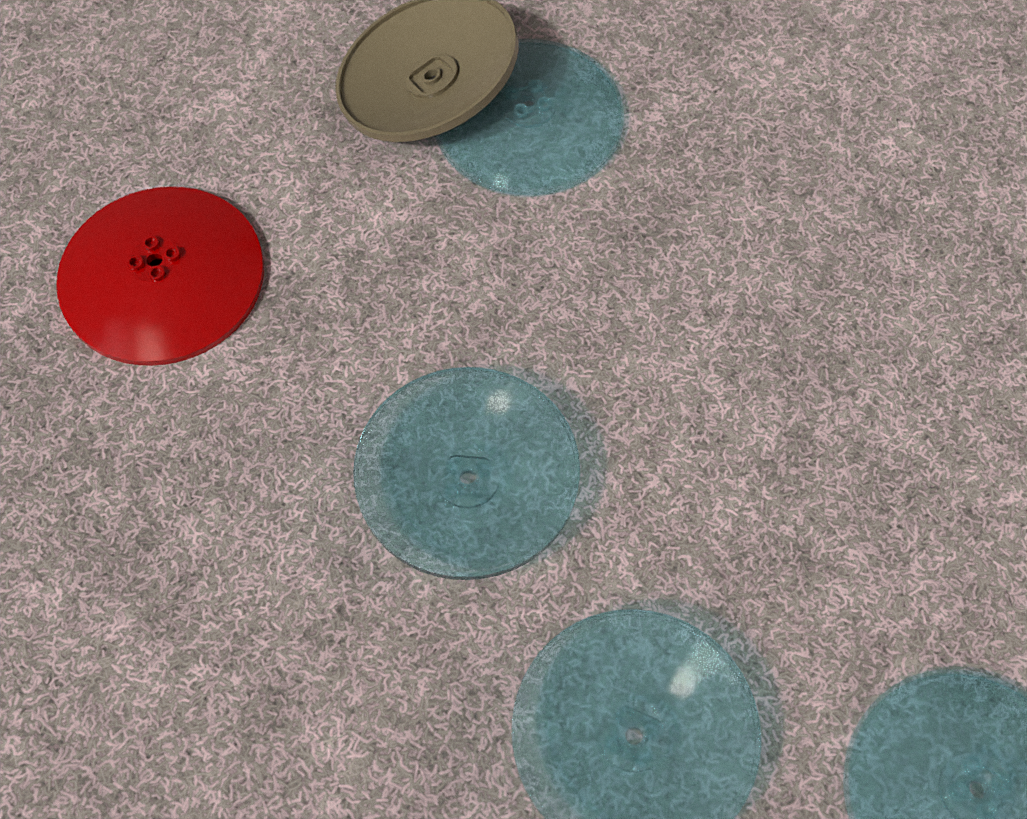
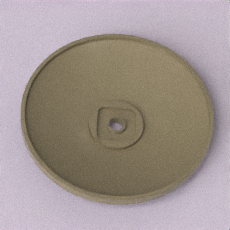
(388, 68)

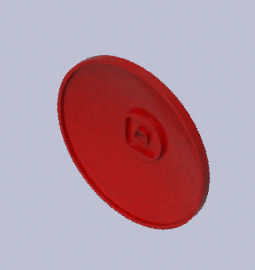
(165, 310)

